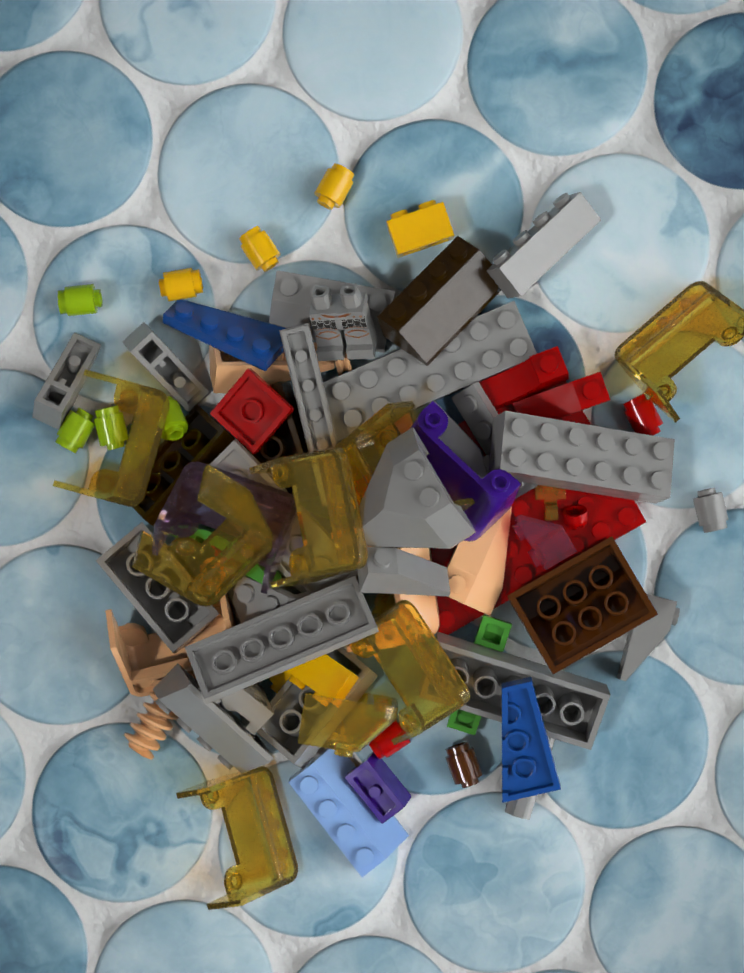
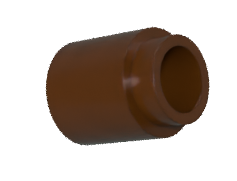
(463, 764)

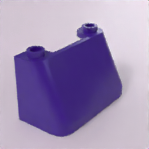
(491, 494)

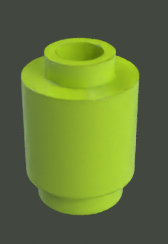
(79, 300)
(176, 423)
(111, 427)
(75, 430)

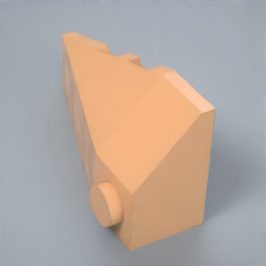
(226, 369)
(479, 567)

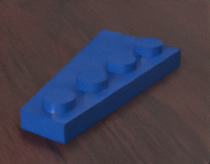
(234, 334)
(526, 751)

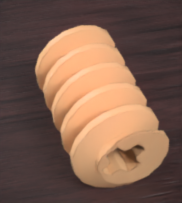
(150, 729)

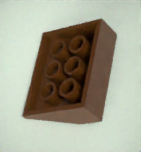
(582, 605)

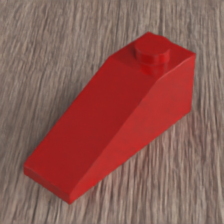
(566, 398)

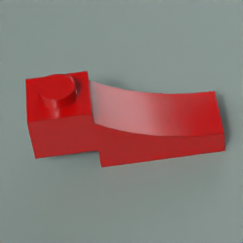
(526, 378)

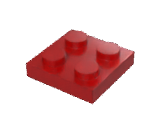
(252, 411)

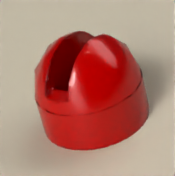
(575, 516)

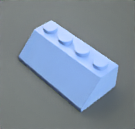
(344, 813)

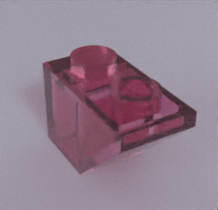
(547, 540)

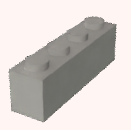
(543, 244)

